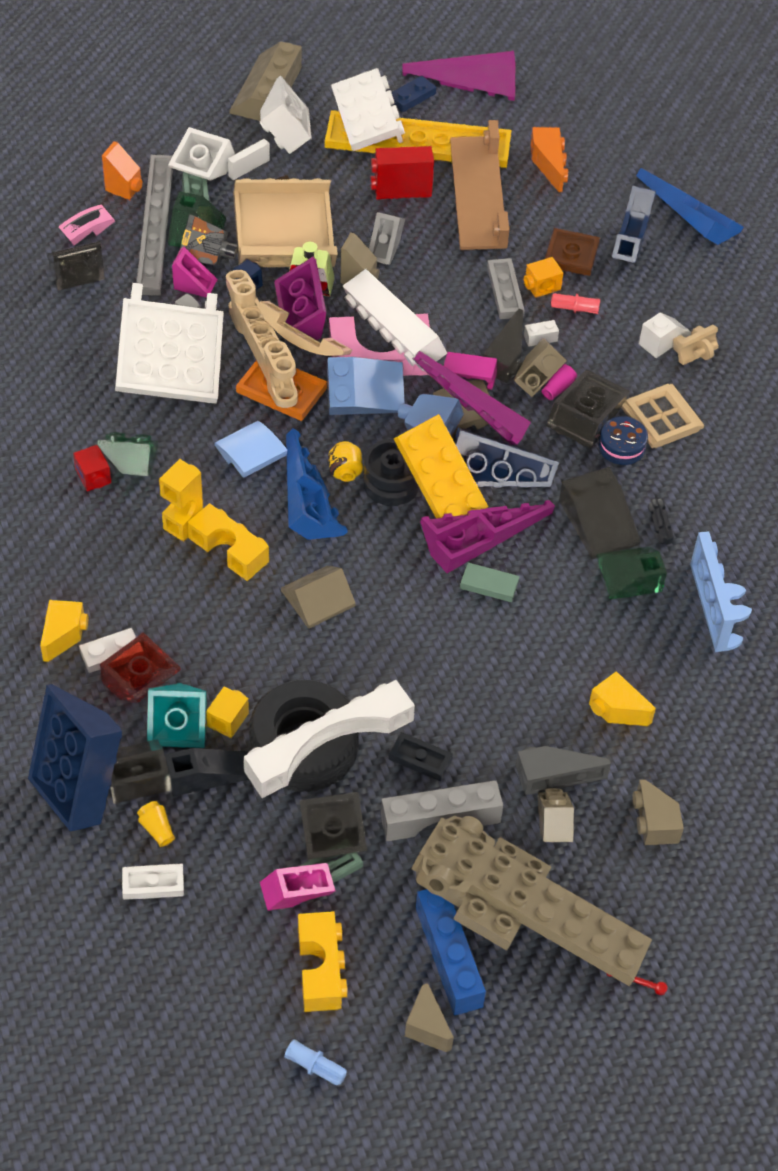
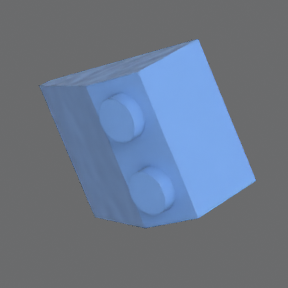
(364, 386)

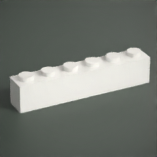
(392, 318)

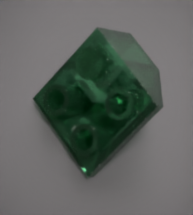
(194, 205)
(131, 454)
(632, 572)

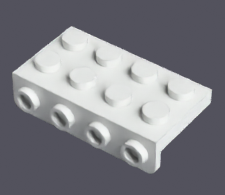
(367, 109)

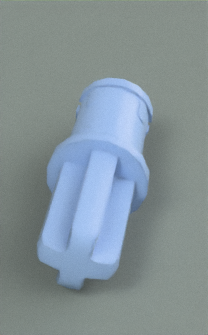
(315, 1062)

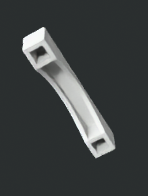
(378, 711)

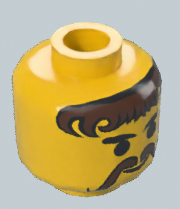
(345, 461)

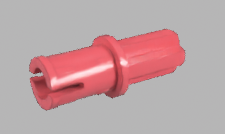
(575, 303)

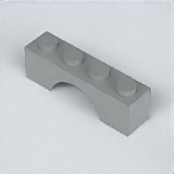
(409, 814)

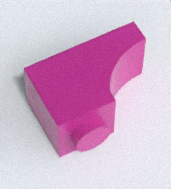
(296, 885)

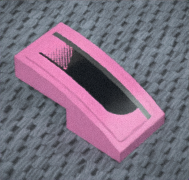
(83, 223)

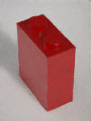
(402, 172)

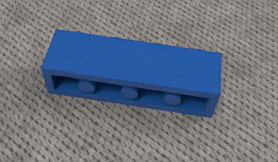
(450, 953)

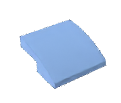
(251, 448)

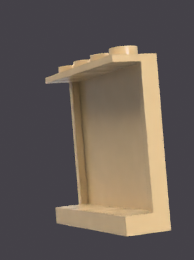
(279, 217)

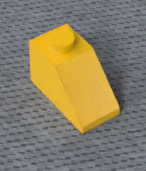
(62, 627)
(621, 702)

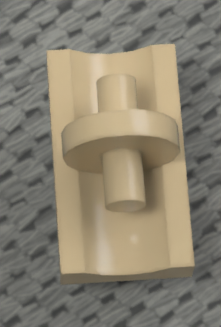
(699, 344)

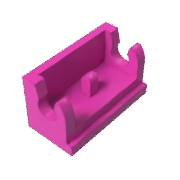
(472, 367)

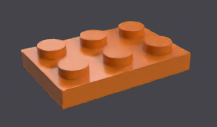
(308, 389)

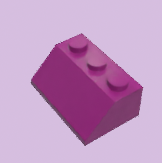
(302, 297)

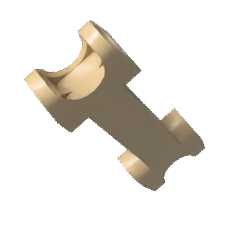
(268, 350)

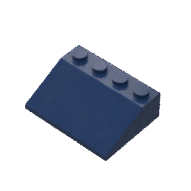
(74, 758)

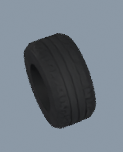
(300, 703)

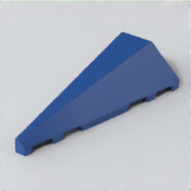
(704, 219)
(308, 495)

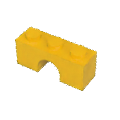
(183, 489)
(214, 528)
(319, 937)

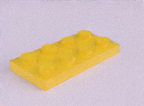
(439, 469)

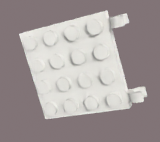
(169, 349)

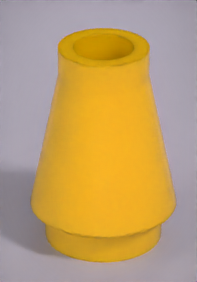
(155, 821)

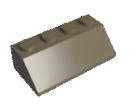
(279, 60)

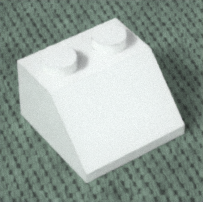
(202, 154)

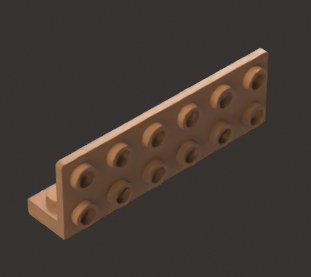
(479, 191)

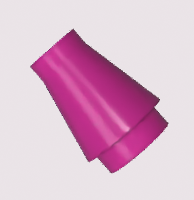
(559, 382)

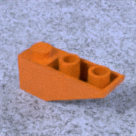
(548, 156)

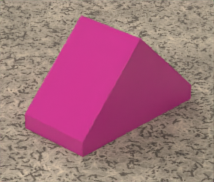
(191, 275)

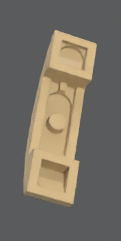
(276, 318)

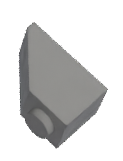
(386, 237)

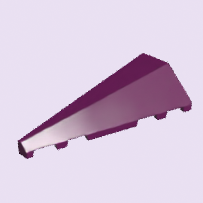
(484, 72)
(498, 416)

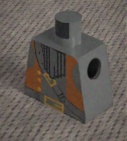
(207, 241)

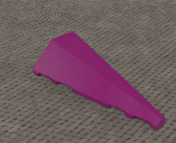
(464, 537)

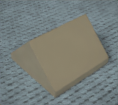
(320, 595)

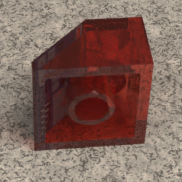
(136, 669)

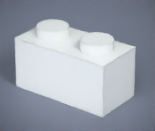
(536, 332)

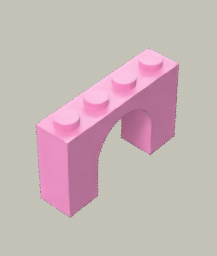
(343, 330)

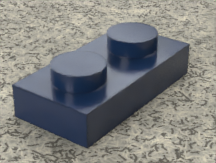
(413, 93)

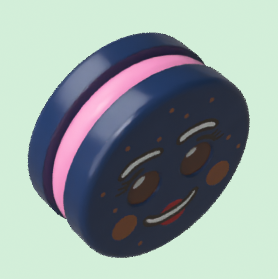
(623, 440)

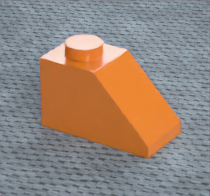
(120, 172)

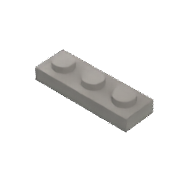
(505, 287)

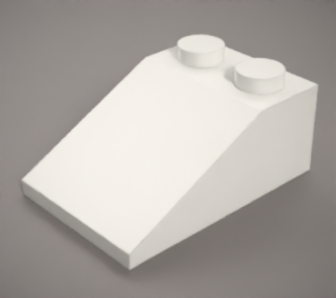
(285, 117)

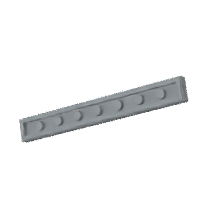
(155, 225)

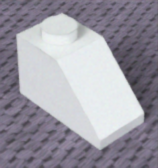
(659, 332)

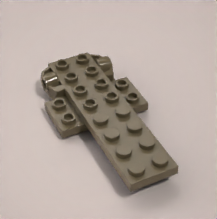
(509, 887)

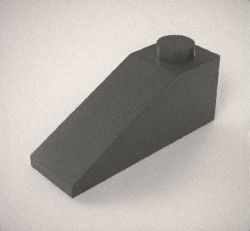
(557, 768)

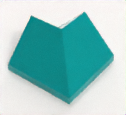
(177, 716)

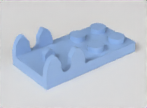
(716, 595)

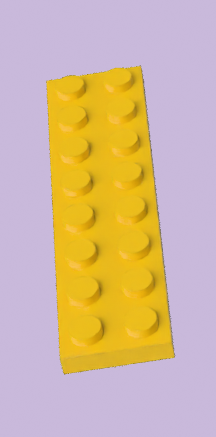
(418, 134)

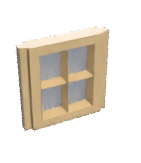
(663, 415)

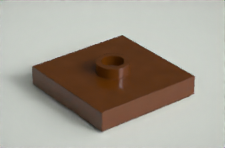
(573, 251)

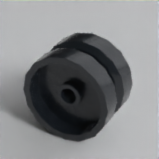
(388, 475)

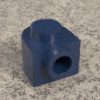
(253, 271)

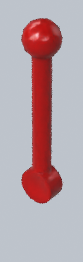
(660, 988)

